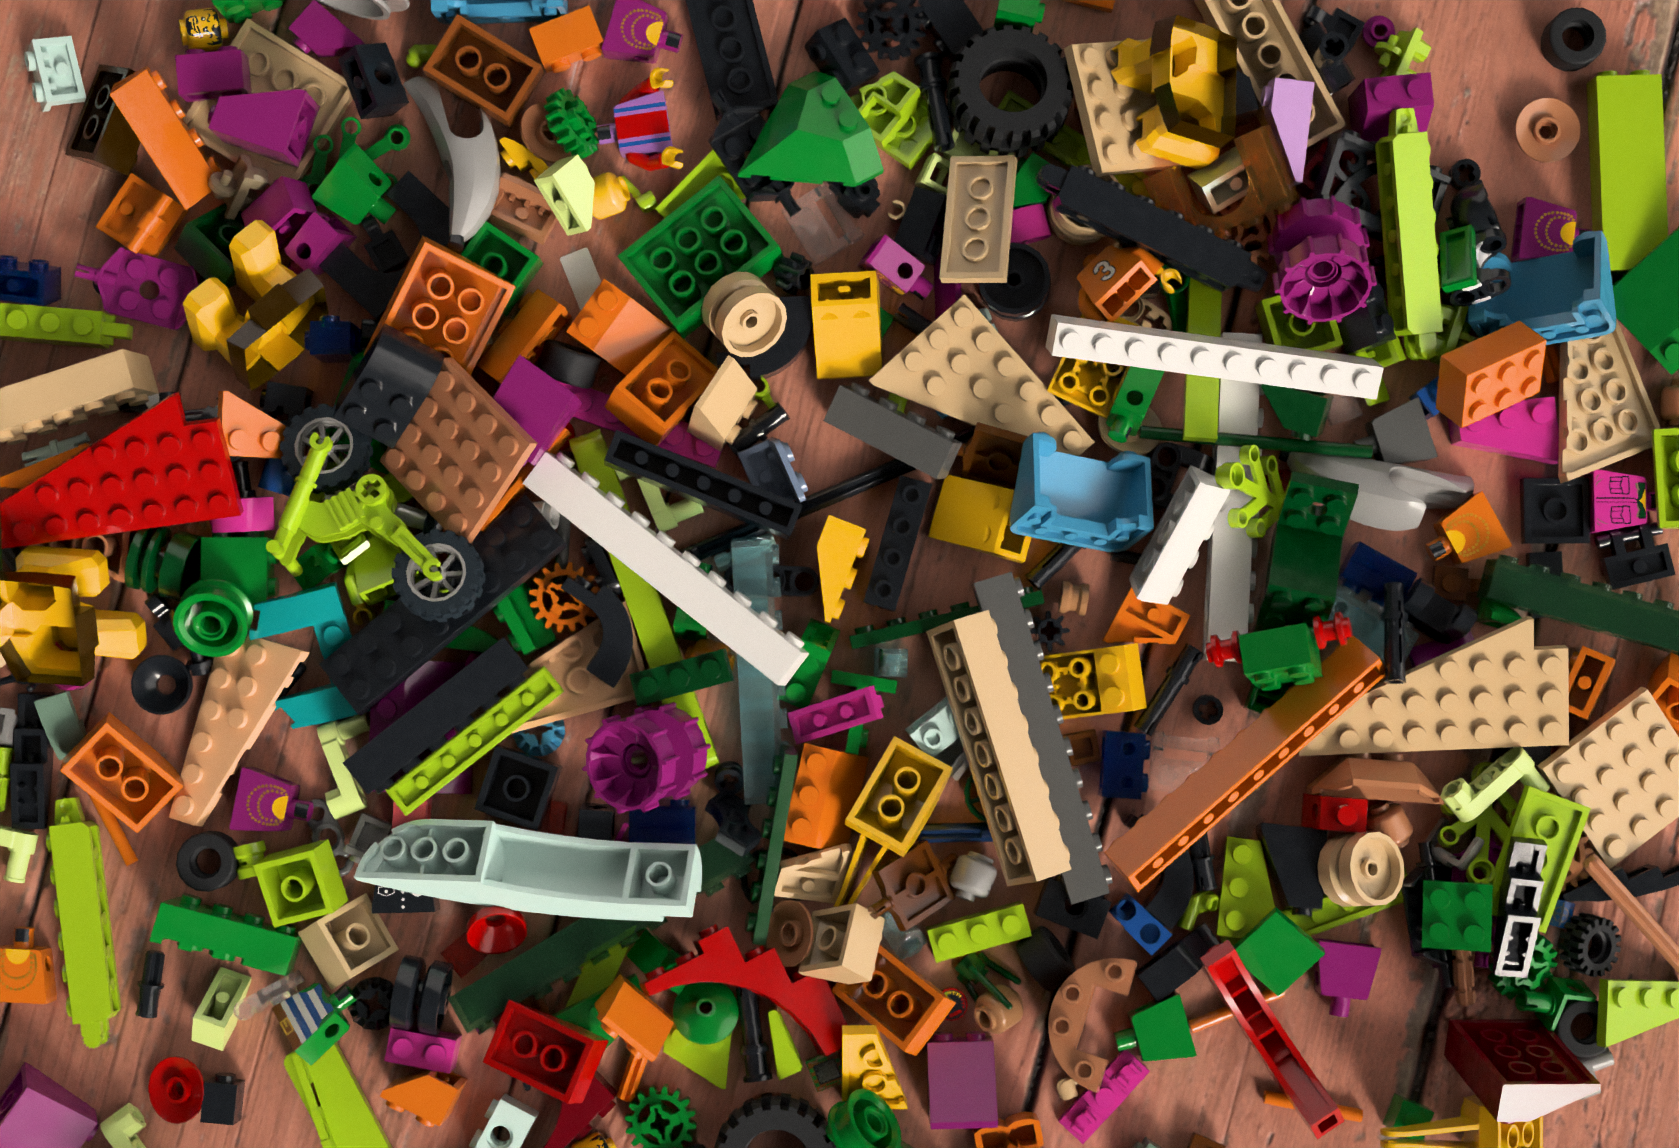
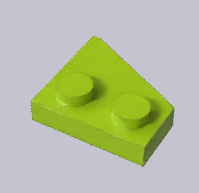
(705, 1060)

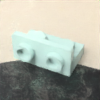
(54, 72)
(934, 729)

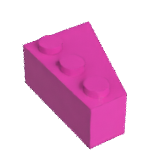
(1520, 431)

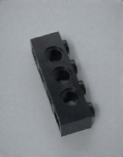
(897, 543)

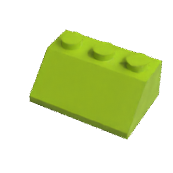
(1666, 476)

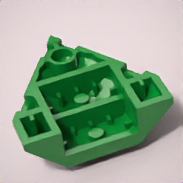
(815, 137)

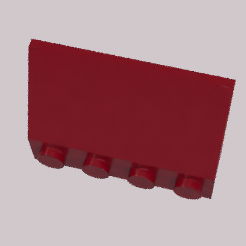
(1516, 1067)

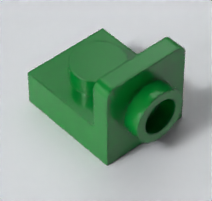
(318, 565)

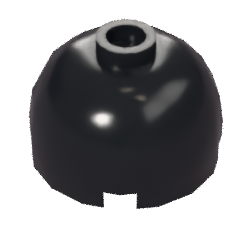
(1474, 208)

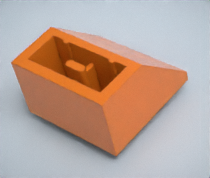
(634, 1017)
(425, 1094)

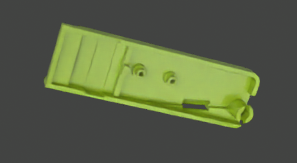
(344, 1112)

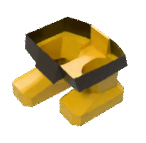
(1194, 83)
(273, 326)
(44, 607)

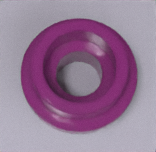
(1368, 30)

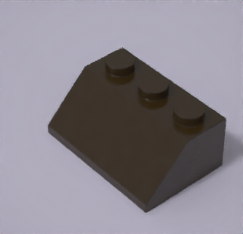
(102, 132)

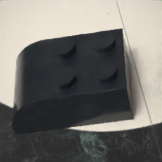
(388, 386)

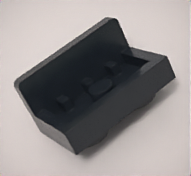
(841, 54)

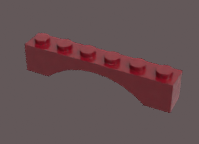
(575, 1118)

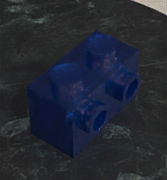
(29, 282)
(333, 340)
(1123, 764)

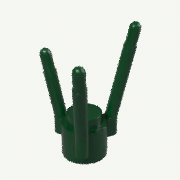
(973, 969)

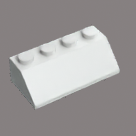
(1178, 537)

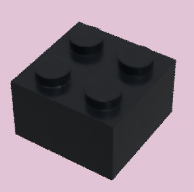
(518, 787)

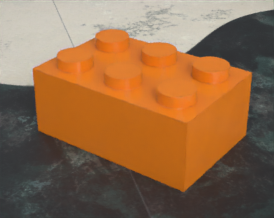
(1490, 374)

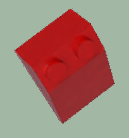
(545, 1052)

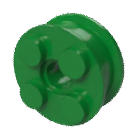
(198, 628)
(863, 1122)

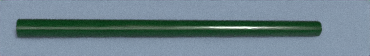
(1264, 442)

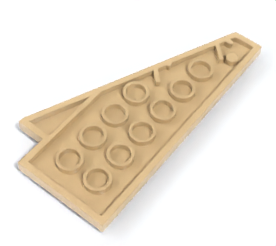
(1473, 697)

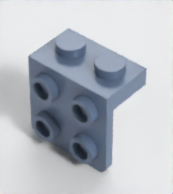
(770, 469)

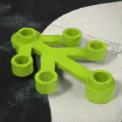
(1232, 476)
(1484, 822)

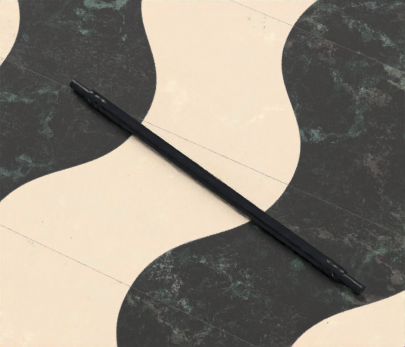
(823, 498)

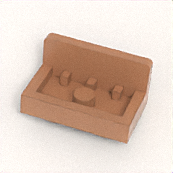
(522, 209)

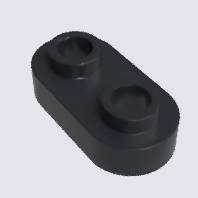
(596, 554)

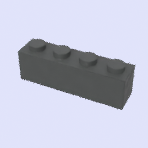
(893, 431)

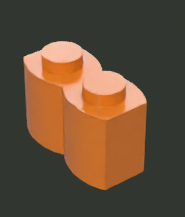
(1016, 1131)

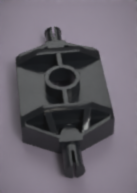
(732, 136)
(1413, 904)

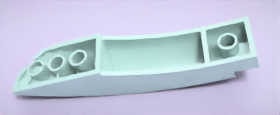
(536, 870)

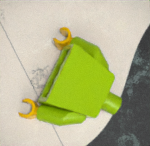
(370, 577)

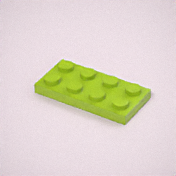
(1560, 825)

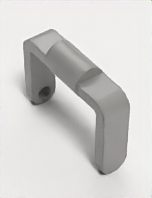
(1449, 859)

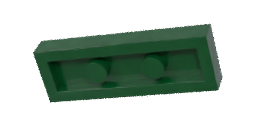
(681, 677)

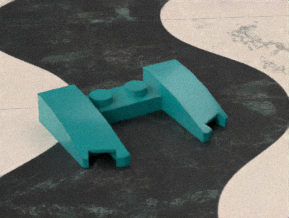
(324, 611)

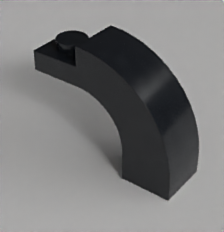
(787, 348)
(617, 639)
(1173, 889)

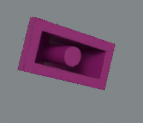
(322, 33)

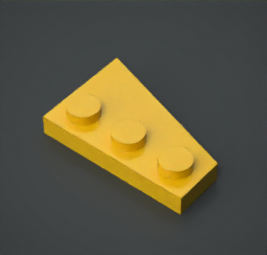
(869, 1066)

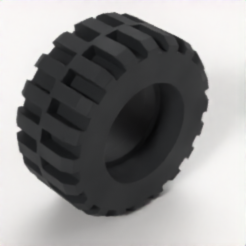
(1018, 53)
(774, 1114)

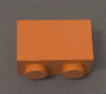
(567, 40)

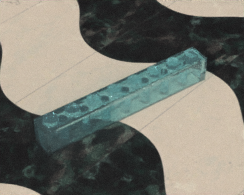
(758, 695)

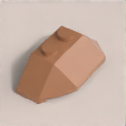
(1375, 779)

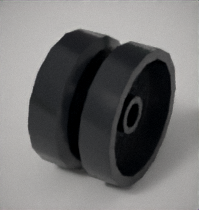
(1031, 293)
(421, 995)

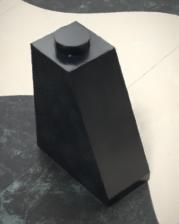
(1293, 861)

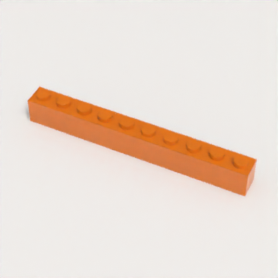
(1244, 764)

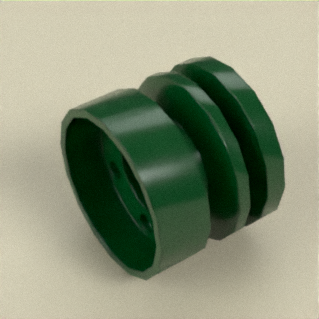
(163, 561)

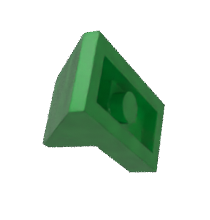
(653, 952)

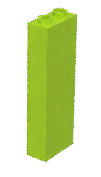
(1627, 164)

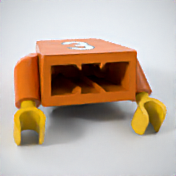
(1117, 280)

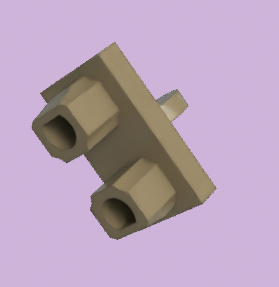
(235, 185)

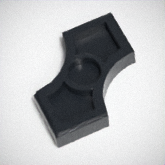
(734, 825)

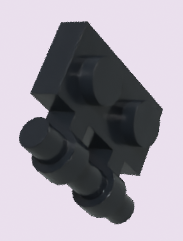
(1635, 566)

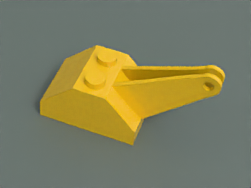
(893, 807)
(1479, 1131)

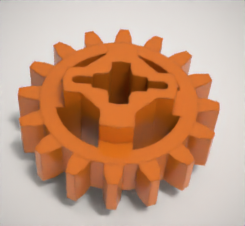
(556, 609)

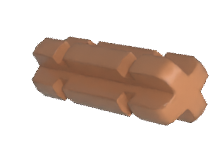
(1464, 977)

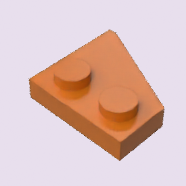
(248, 429)
(1146, 622)

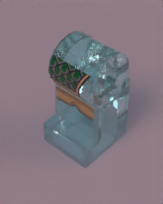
(890, 662)

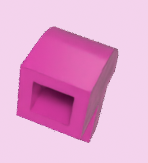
(257, 516)

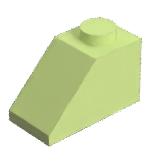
(569, 193)
(215, 1015)

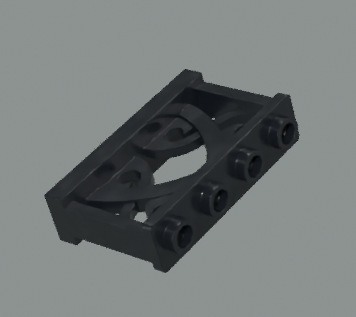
(1360, 171)

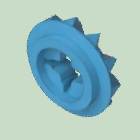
(549, 743)

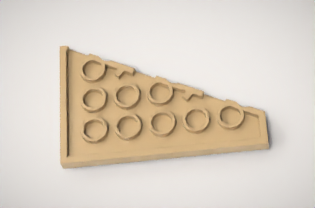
(977, 377)
(1600, 405)

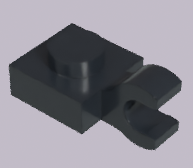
(1338, 22)
(385, 247)
(161, 608)

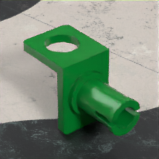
(1550, 1004)

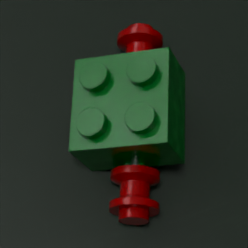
(1281, 653)

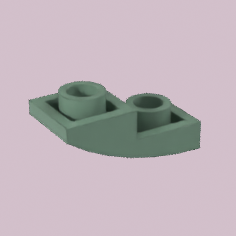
(60, 722)

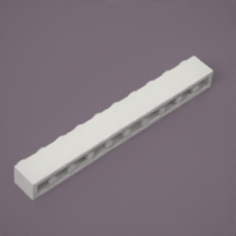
(1213, 356)
(1229, 548)
(666, 568)

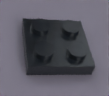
(1554, 511)

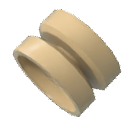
(744, 314)
(1361, 869)

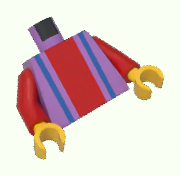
(643, 125)

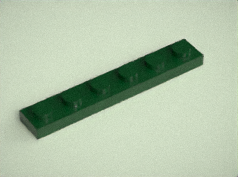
(928, 620)
(773, 831)

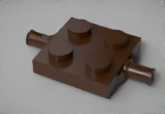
(992, 456)
(913, 885)

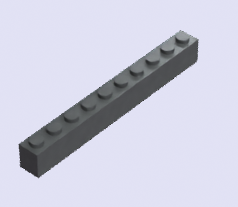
(1002, 599)

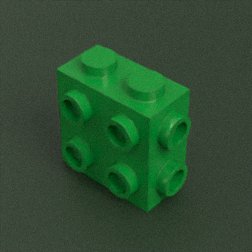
(241, 562)

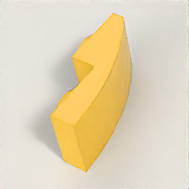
(520, 156)

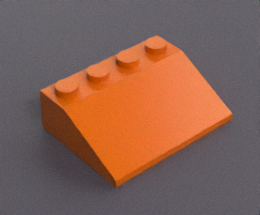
(447, 303)

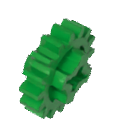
(571, 123)
(1539, 969)
(675, 1116)

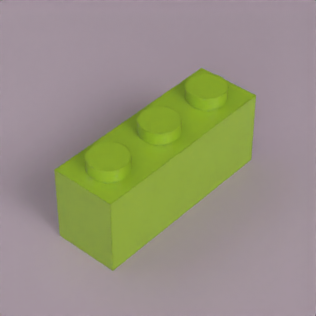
(978, 931)

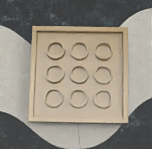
(279, 67)
(1109, 111)
(1622, 771)

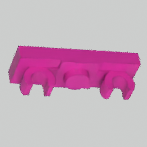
(836, 714)
(1094, 1108)

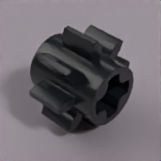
(793, 273)
(1054, 624)

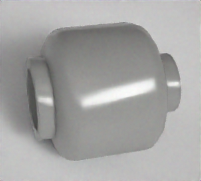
(973, 876)

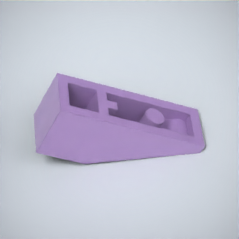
(1289, 113)

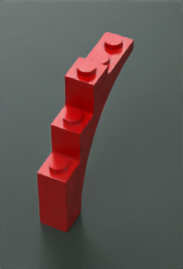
(719, 960)
(1270, 1040)

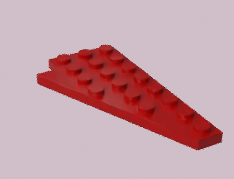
(134, 478)

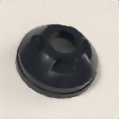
(145, 684)

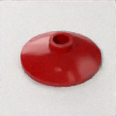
(167, 1091)

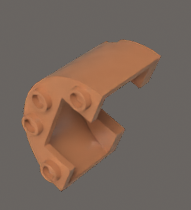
(1070, 1012)

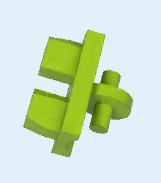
(1400, 51)
(1454, 332)

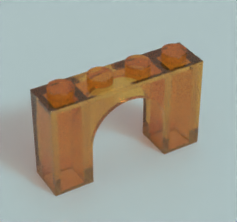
(1268, 186)

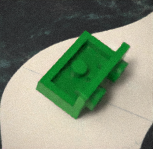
(526, 632)

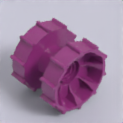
(1321, 260)
(619, 762)

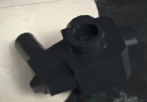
(859, 199)

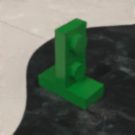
(819, 643)
(858, 735)

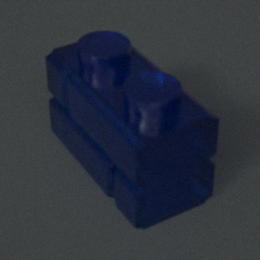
(1368, 571)
(665, 824)

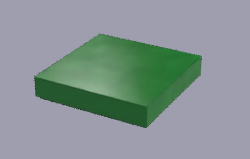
(1278, 951)

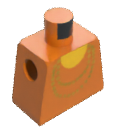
(1468, 532)
(26, 970)

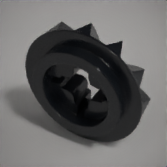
(360, 1010)

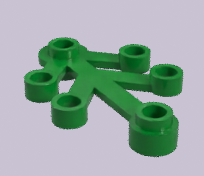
(378, 149)

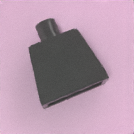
(1400, 435)

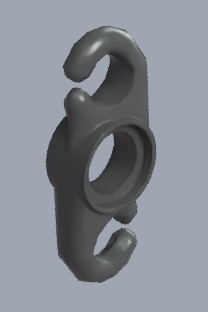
(329, 822)

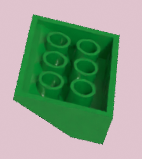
(695, 249)
(1649, 302)

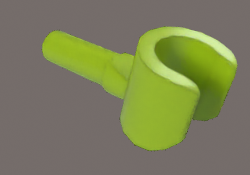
(645, 201)
(765, 394)

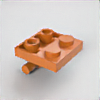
(141, 217)

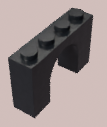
(376, 288)

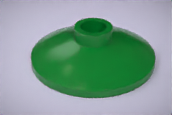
(709, 1027)

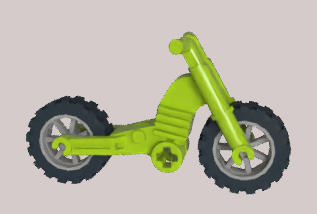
(359, 511)

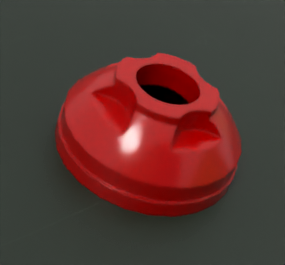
(498, 935)

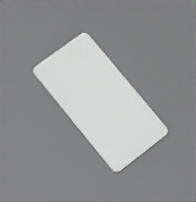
(581, 275)

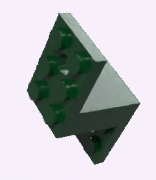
(1306, 551)

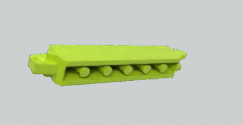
(1409, 234)
(60, 326)
(84, 921)

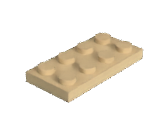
(978, 219)

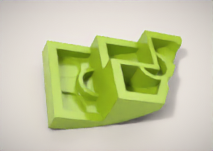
(896, 117)

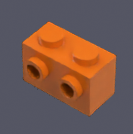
(1587, 680)

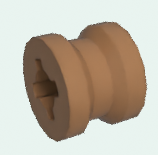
(1073, 598)

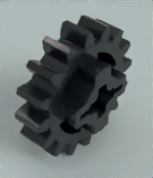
(878, 27)

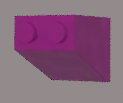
(1379, 96)
(266, 123)
(536, 404)
(961, 1081)
(43, 1114)

